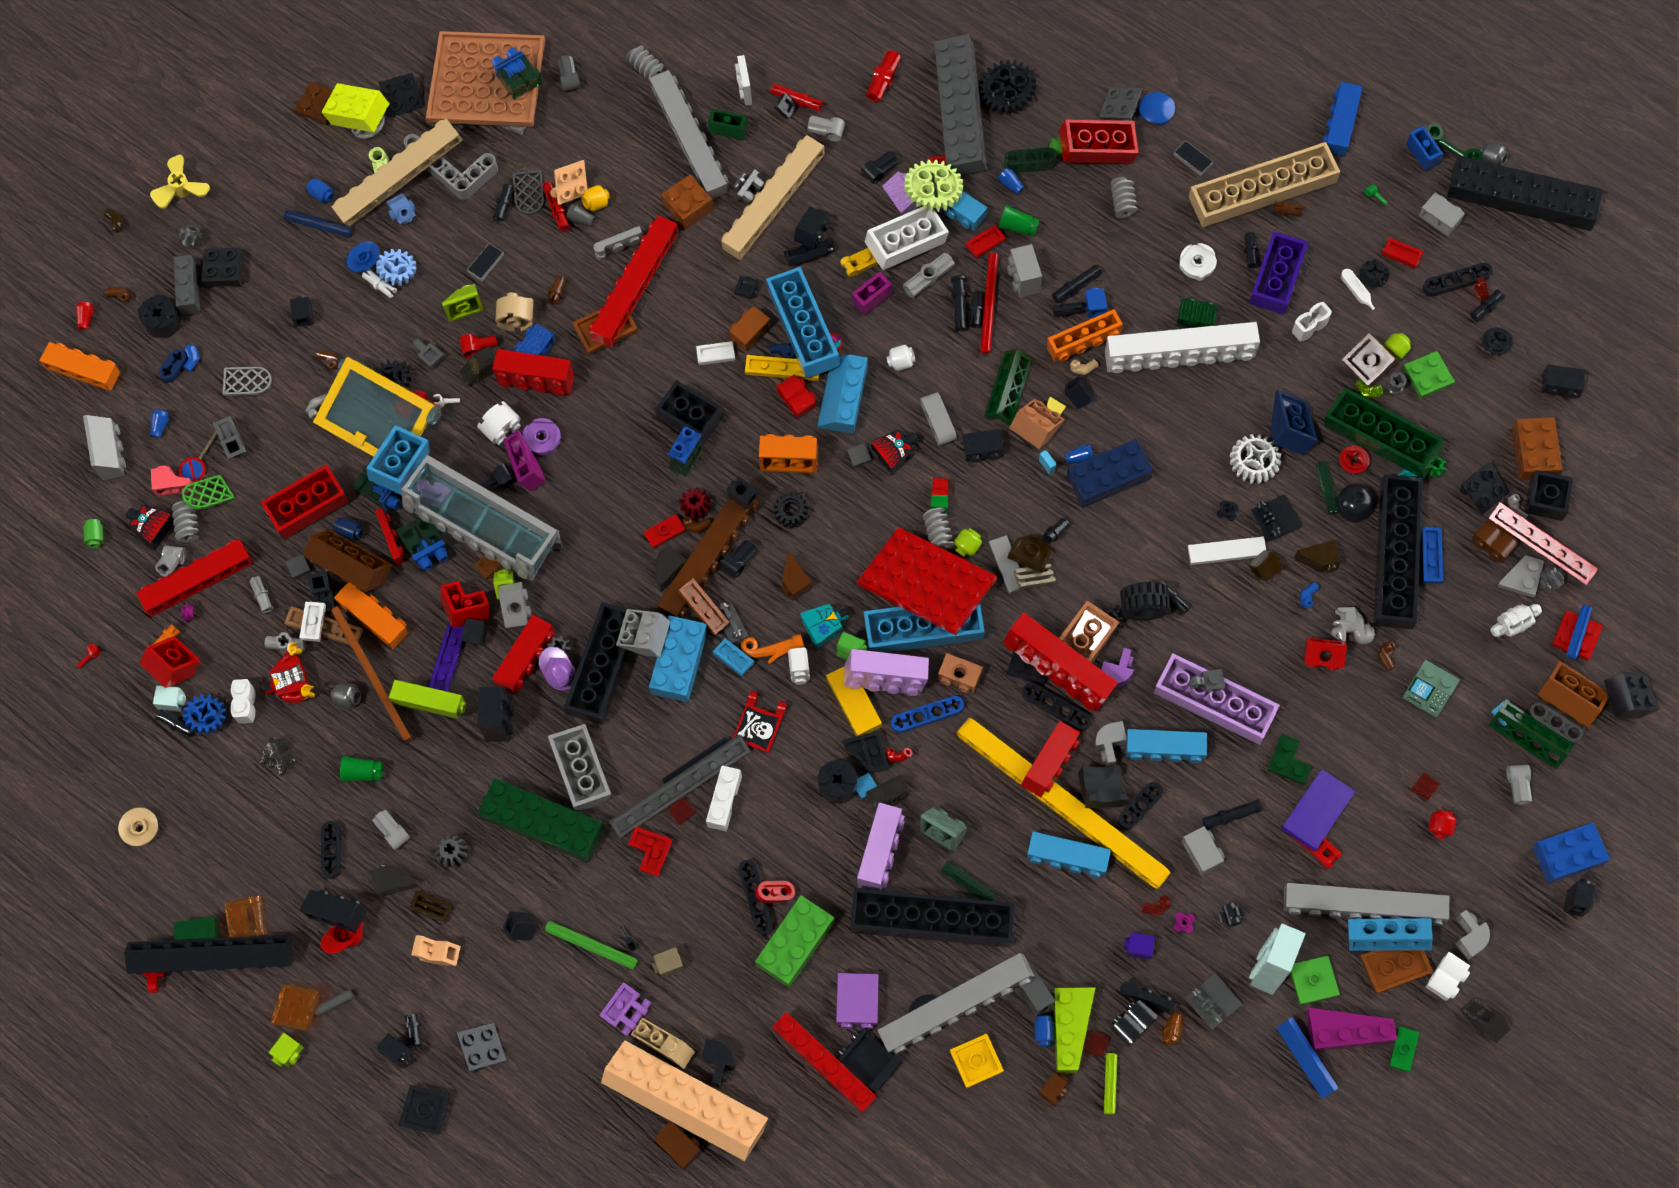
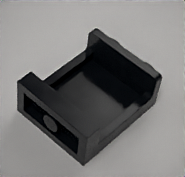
(869, 1061)

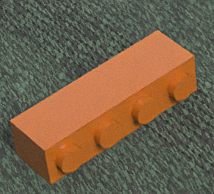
(80, 366)
(372, 615)

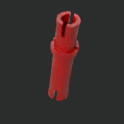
(802, 99)
(558, 212)

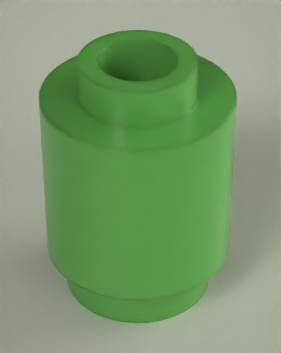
(93, 533)

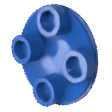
(1156, 108)

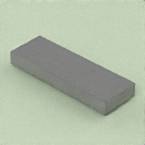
(1000, 549)

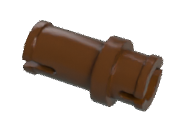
(1289, 209)
(556, 290)

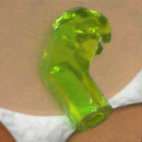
(1371, 392)

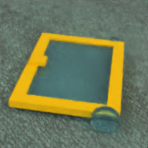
(367, 406)

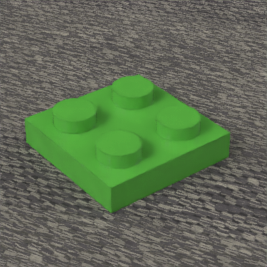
(1428, 374)

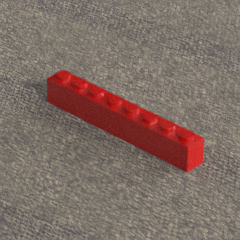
(633, 281)

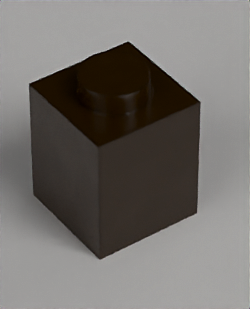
(1265, 565)

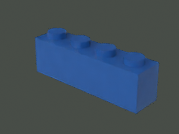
(1343, 118)

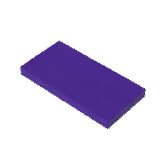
(1318, 810)

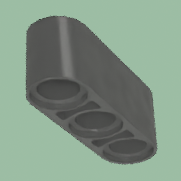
(1561, 728)

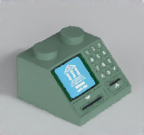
(1431, 688)

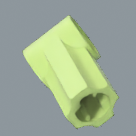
(374, 154)

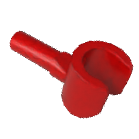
(93, 652)

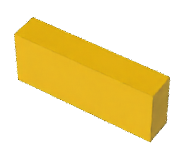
(854, 704)

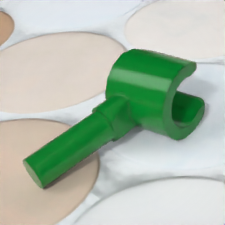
(1373, 190)

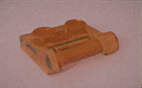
(238, 918)

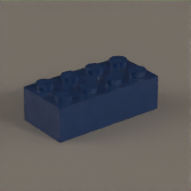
(1109, 473)

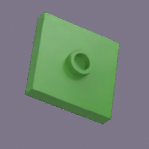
(1314, 980)

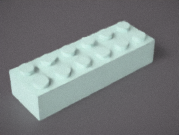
(1276, 958)

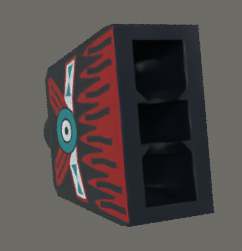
(894, 449)
(150, 524)

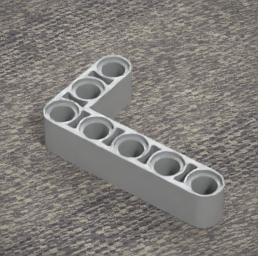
(461, 180)

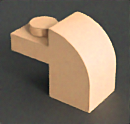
(435, 951)

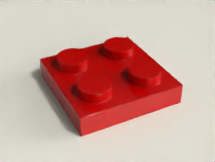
(1565, 631)

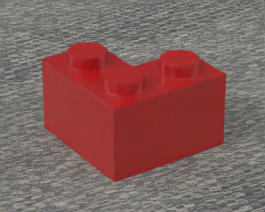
(462, 606)

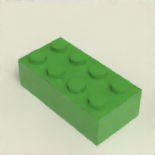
(795, 941)

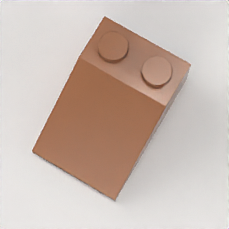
(1089, 631)

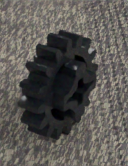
(394, 372)

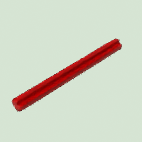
(989, 303)

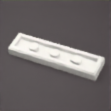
(1226, 550)

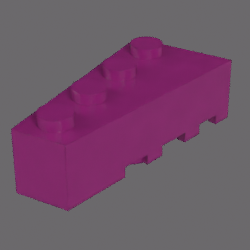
(1344, 1030)

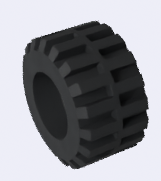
(1145, 601)

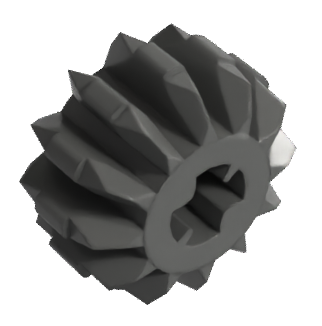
(446, 858)

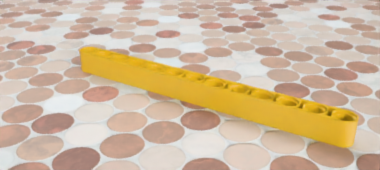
(1066, 805)

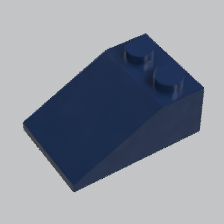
(1292, 423)

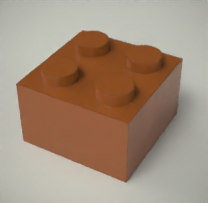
(687, 202)

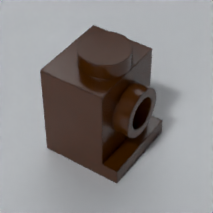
(1054, 1089)

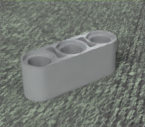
(938, 419)

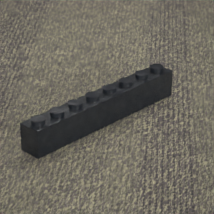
(208, 954)

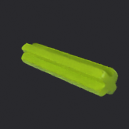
(1110, 1084)

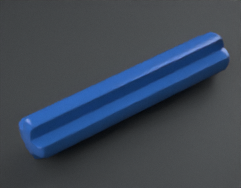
(1579, 632)

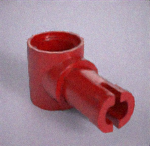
(472, 344)

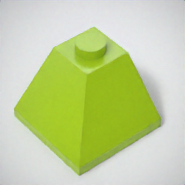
(462, 303)

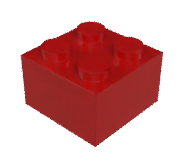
(169, 662)

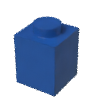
(1095, 302)

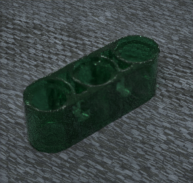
(1036, 154)

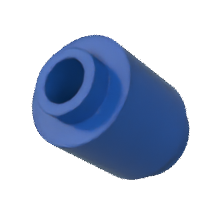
(320, 190)
(1044, 1031)

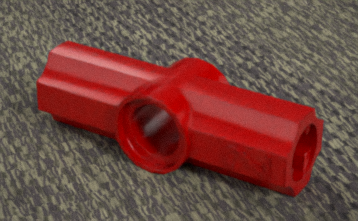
(883, 76)

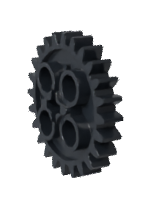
(1007, 87)

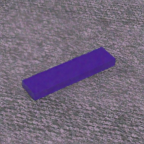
(447, 659)

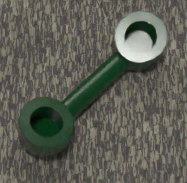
(1436, 133)

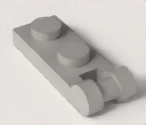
(618, 242)

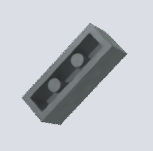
(186, 285)

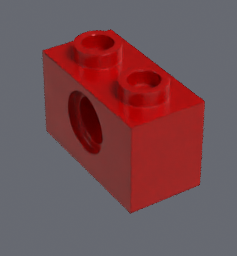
(1315, 646)

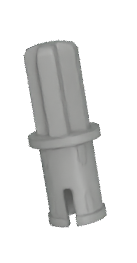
(261, 594)

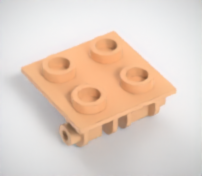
(569, 182)

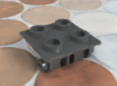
(1120, 103)
(1213, 1001)

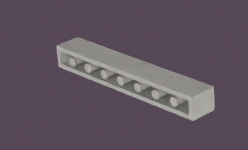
(688, 134)
(1364, 903)
(956, 1003)

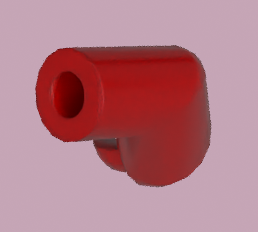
(891, 756)

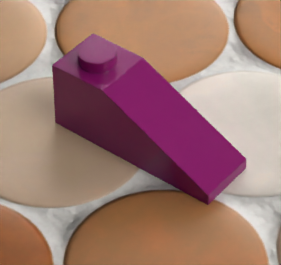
(523, 461)

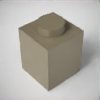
(667, 963)

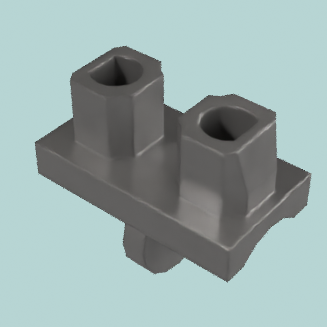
(753, 181)

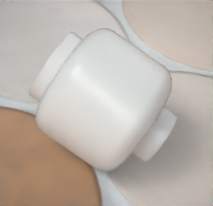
(901, 357)

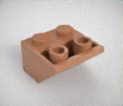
(1036, 423)

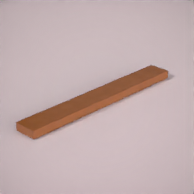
(372, 675)

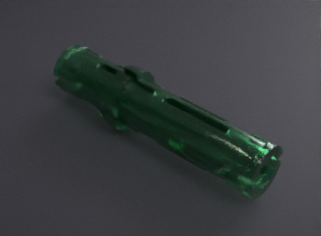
(960, 877)

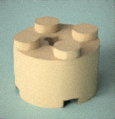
(514, 312)

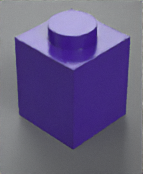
(1139, 946)

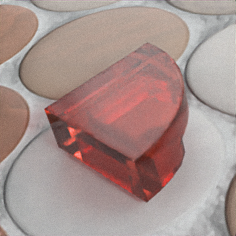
(1481, 288)

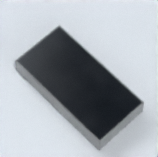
(1193, 158)
(485, 262)

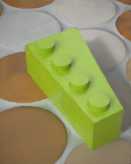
(1071, 1020)

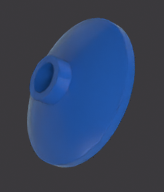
(363, 256)

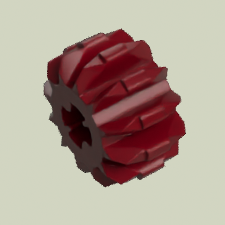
(700, 506)

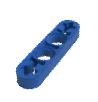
(926, 712)

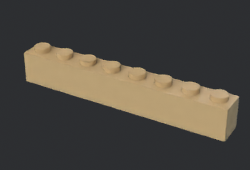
(397, 172)
(772, 197)

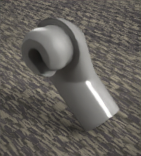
(1513, 503)

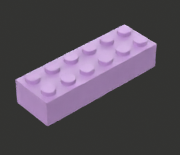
(1230, 708)

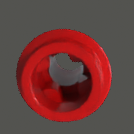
(84, 313)

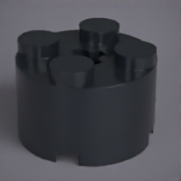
(159, 316)
(838, 771)

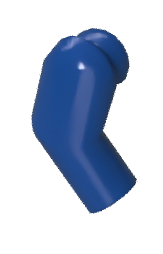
(1306, 595)

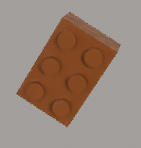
(1536, 446)
(1573, 694)

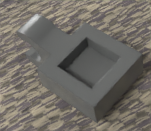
(428, 354)
(1210, 680)

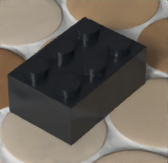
(690, 409)
(495, 714)

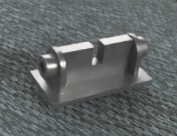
(734, 630)

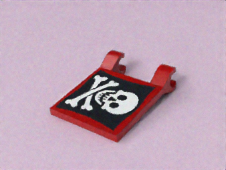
(758, 725)

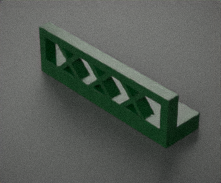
(1005, 383)
(1533, 732)

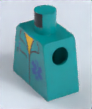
(823, 624)

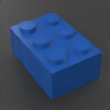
(1571, 853)

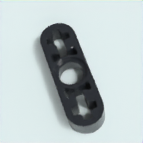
(1154, 799)
(325, 864)

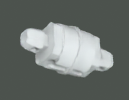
(1516, 620)

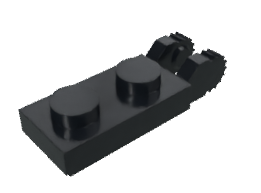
(1162, 1003)

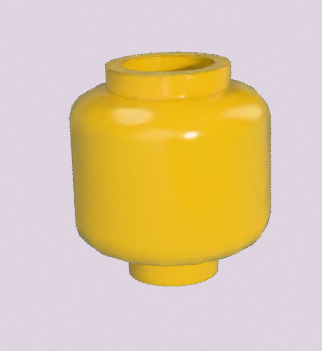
(595, 198)

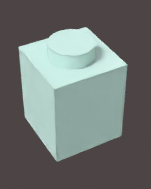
(169, 698)

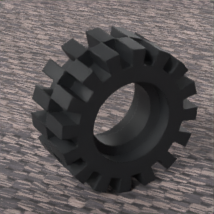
(791, 499)

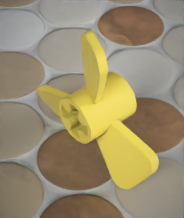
(177, 185)

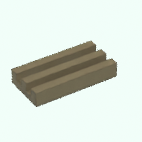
(1021, 571)

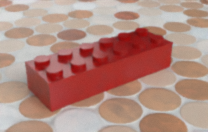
(1059, 662)

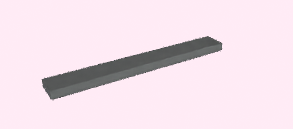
(679, 786)

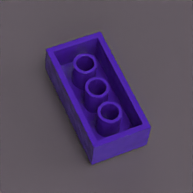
(1278, 273)

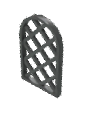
(525, 174)

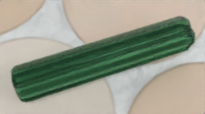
(1327, 488)

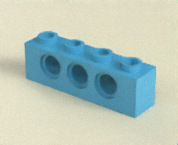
(1383, 941)

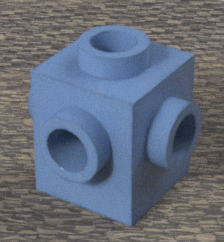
(401, 209)

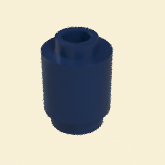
(348, 528)

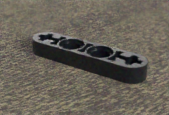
(1457, 279)
(1058, 703)
(752, 899)

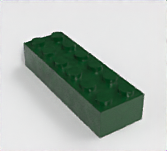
(1384, 433)
(540, 820)

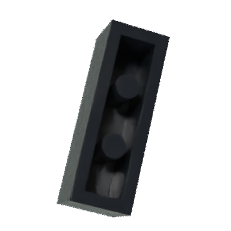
(333, 910)

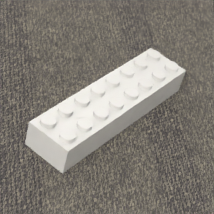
(1181, 347)

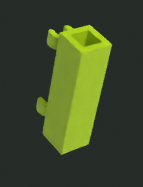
(427, 699)

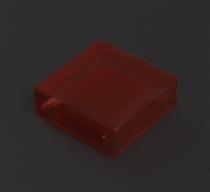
(1425, 786)
(681, 811)
(1096, 1044)

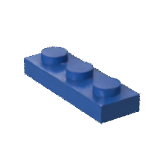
(1432, 555)

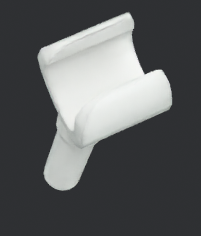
(443, 401)

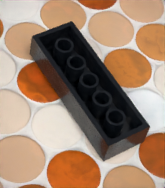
(599, 668)

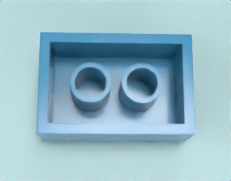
(397, 459)

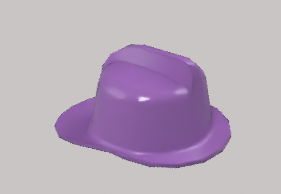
(557, 668)

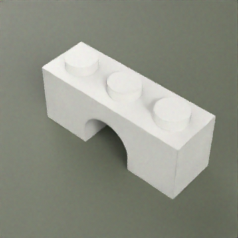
(723, 797)

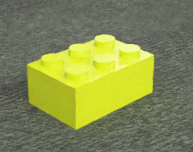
(355, 107)

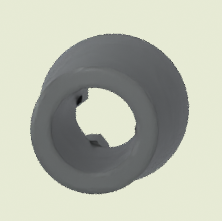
(579, 215)

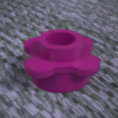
(187, 612)
(1179, 926)

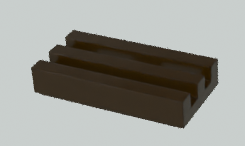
(447, 912)

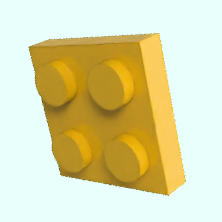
(976, 1061)

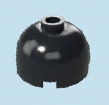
(1355, 502)

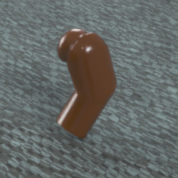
(120, 292)
(330, 358)
(694, 526)
(1385, 654)

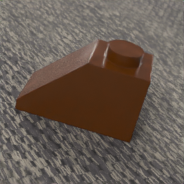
(794, 579)

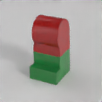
(939, 494)

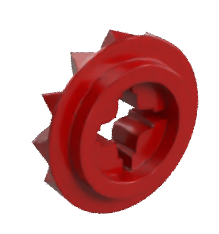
(1351, 452)

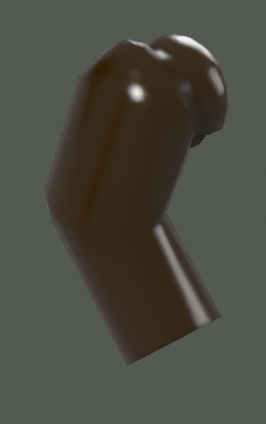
(116, 220)

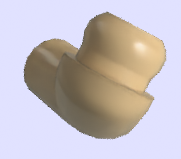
(1083, 369)

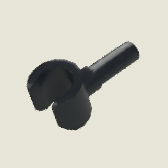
(628, 939)

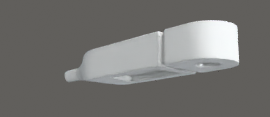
(1356, 287)

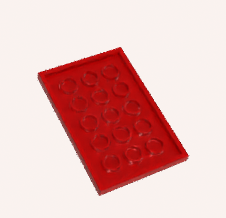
(927, 580)

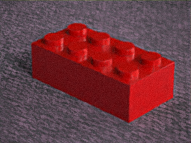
(1098, 141)
(533, 372)
(304, 502)

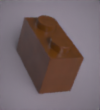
(677, 1144)

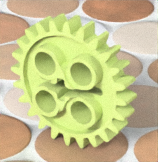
(945, 181)

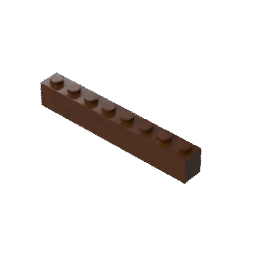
(707, 554)

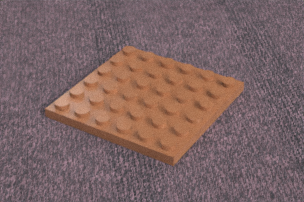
(466, 83)

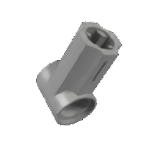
(830, 128)
(170, 559)
(1519, 777)
(393, 832)

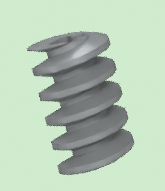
(644, 62)
(1123, 197)
(184, 522)
(936, 528)

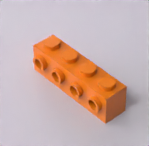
(1084, 336)

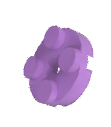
(550, 430)

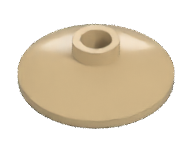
(132, 820)

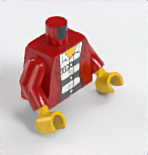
(289, 678)

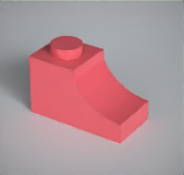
(165, 482)

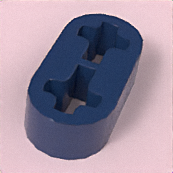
(172, 365)

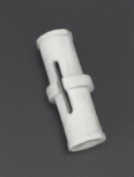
(379, 284)

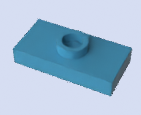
(733, 657)

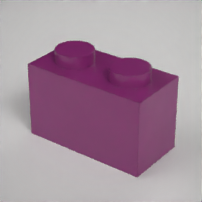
(871, 293)

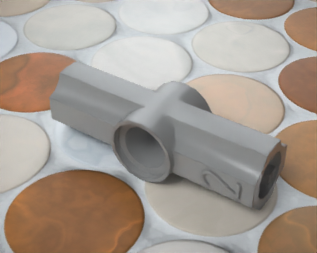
(936, 268)

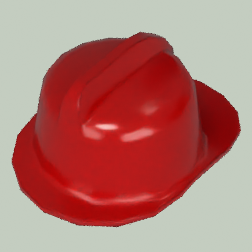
(338, 939)

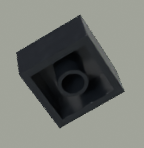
(1548, 495)
(1630, 695)

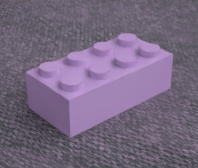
(886, 672)
(879, 848)

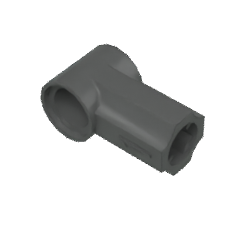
(569, 76)

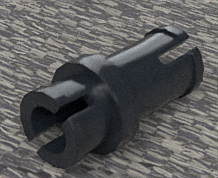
(1067, 309)
(1054, 532)
(412, 1026)

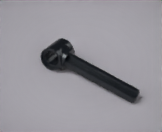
(501, 477)

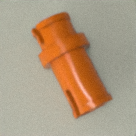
(168, 633)

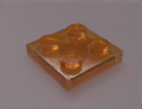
(295, 1007)

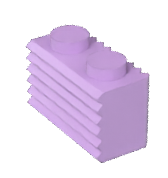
(895, 189)

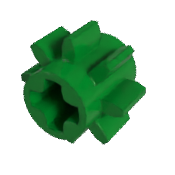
(1437, 471)

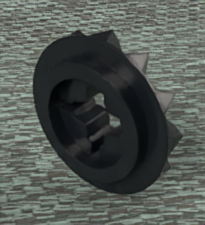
(1368, 278)
(1501, 335)

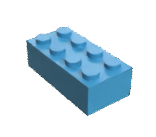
(679, 659)

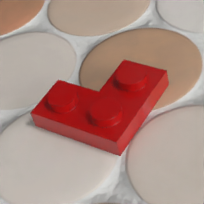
(656, 849)

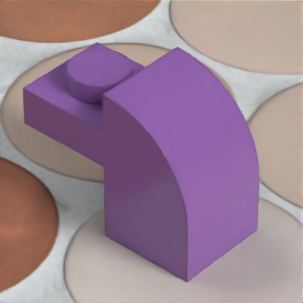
(1121, 672)

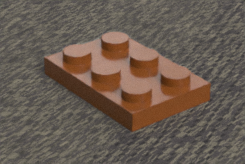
(582, 329)
(1394, 968)

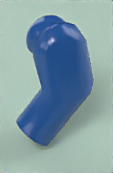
(193, 357)

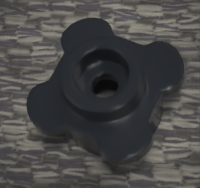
(1231, 507)

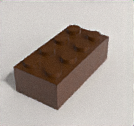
(347, 560)

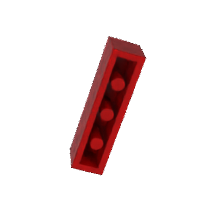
(523, 655)
(1050, 759)

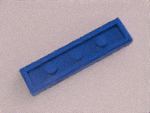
(1307, 1058)

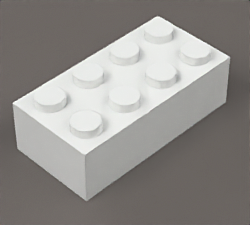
(906, 237)

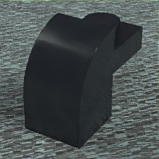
(322, 589)
(721, 1056)

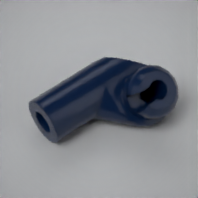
(784, 349)

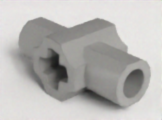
(277, 642)

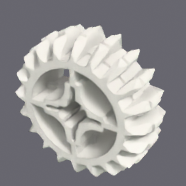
(1259, 472)

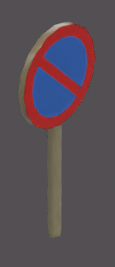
(194, 467)

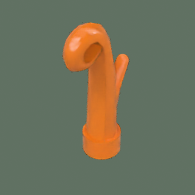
(776, 649)

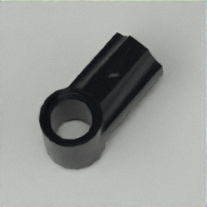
(876, 169)
(735, 562)

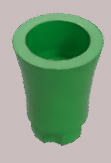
(1018, 221)
(360, 769)

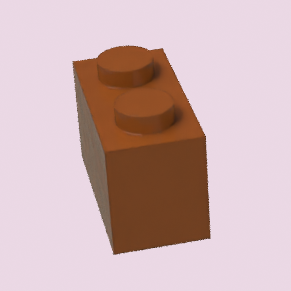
(749, 328)

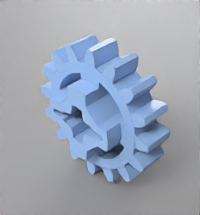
(396, 267)

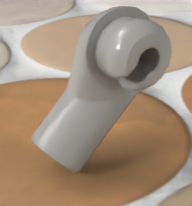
(313, 405)

